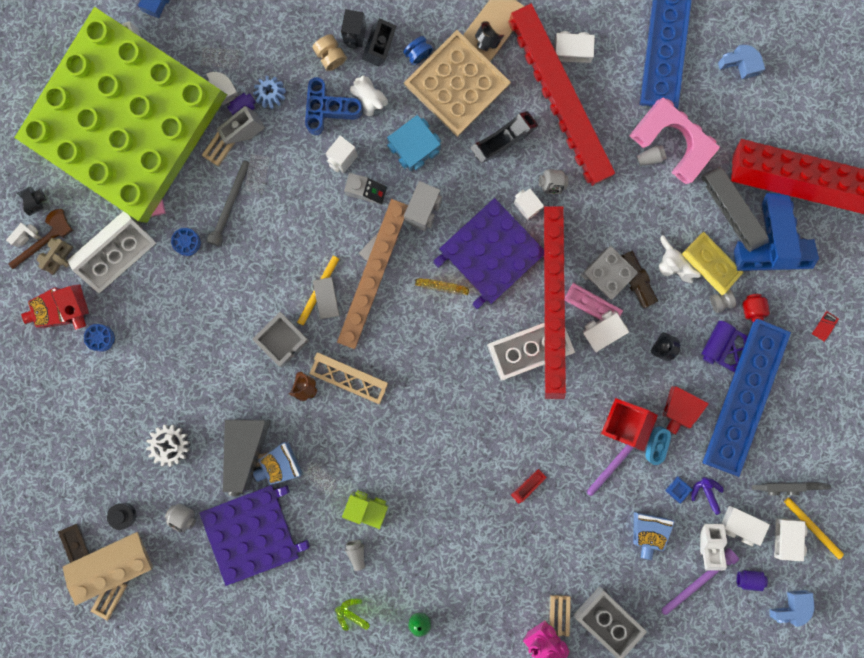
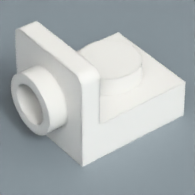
(20, 234)

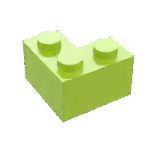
(365, 510)

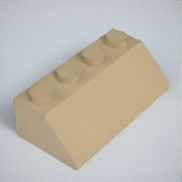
(106, 568)

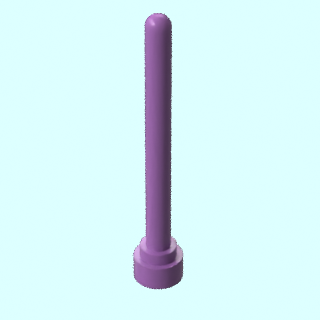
(609, 470)
(731, 558)

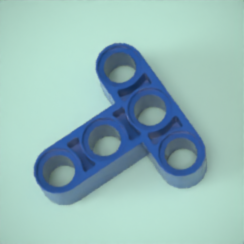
(326, 103)

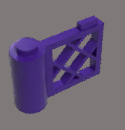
(720, 343)

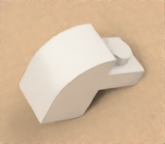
(223, 83)
(712, 546)

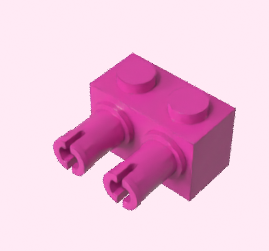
(545, 643)

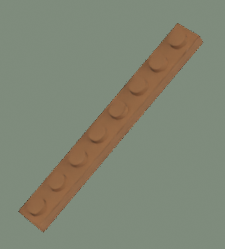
(373, 274)

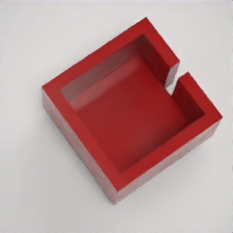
(629, 424)

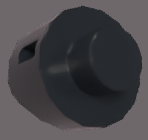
(487, 37)
(32, 200)
(666, 347)
(121, 516)

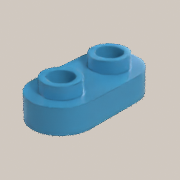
(658, 443)

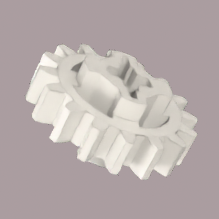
(165, 453)

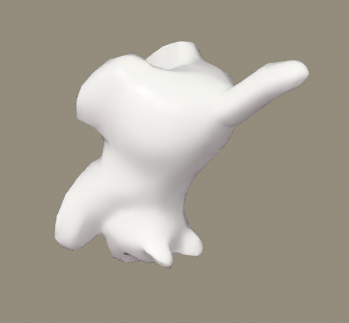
(370, 97)
(674, 262)

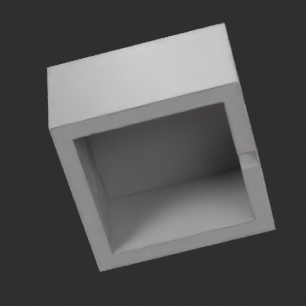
(422, 206)
(280, 339)

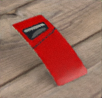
(825, 326)

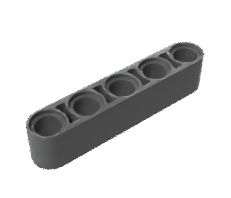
(735, 209)

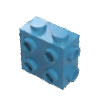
(414, 143)

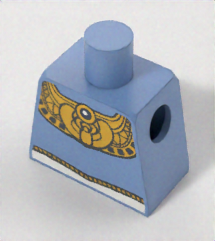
(278, 465)
(651, 533)

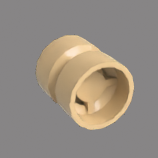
(328, 50)

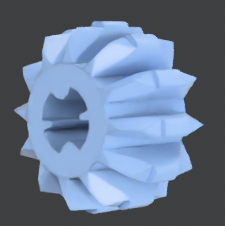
(271, 98)

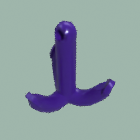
(707, 484)

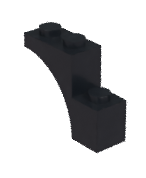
(501, 140)

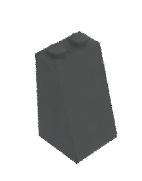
(241, 453)

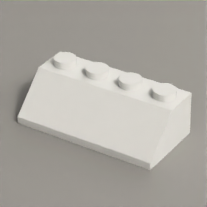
(111, 252)

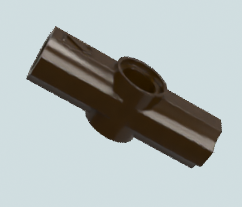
(641, 282)

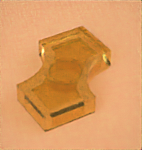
(442, 286)

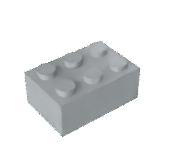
(610, 623)

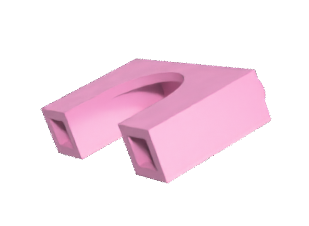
(699, 145)

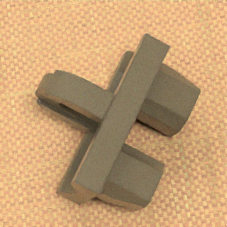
(51, 261)

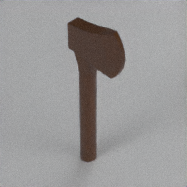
(60, 227)

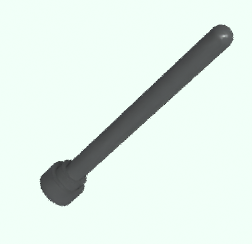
(215, 236)

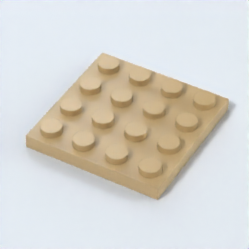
(457, 83)

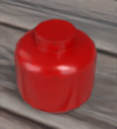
(755, 307)

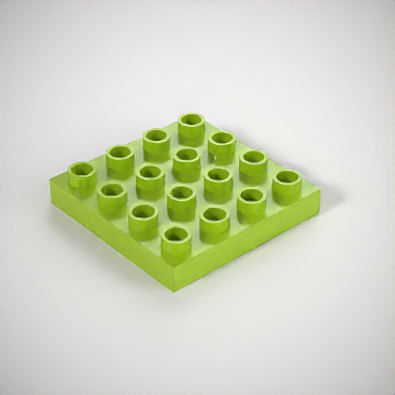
(120, 116)

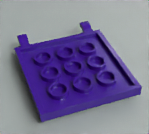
(491, 252)
(250, 534)

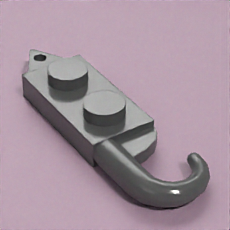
(791, 488)

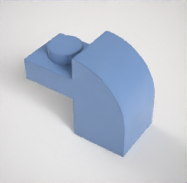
(748, 61)
(799, 610)

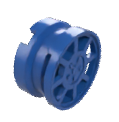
(418, 50)
(185, 241)
(99, 337)

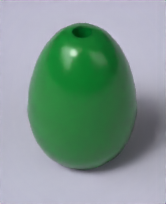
(419, 620)

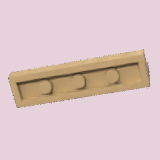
(351, 371)

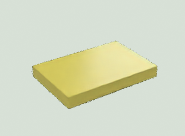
(712, 263)

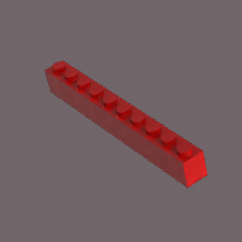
(561, 95)
(554, 303)

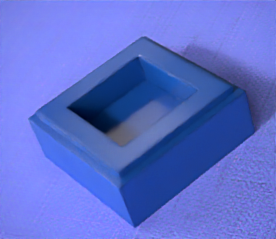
(678, 490)

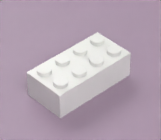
(522, 351)

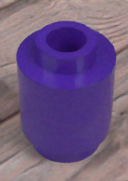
(241, 101)
(751, 580)

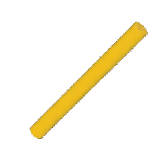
(312, 301)
(814, 528)

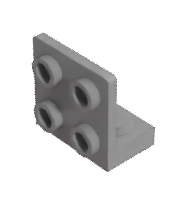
(609, 272)

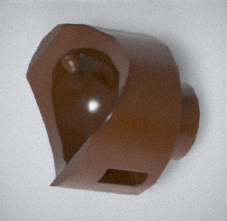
(303, 387)

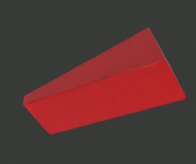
(528, 486)

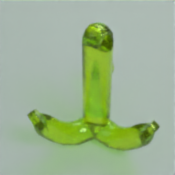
(342, 612)

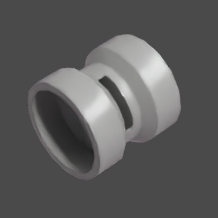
(720, 302)

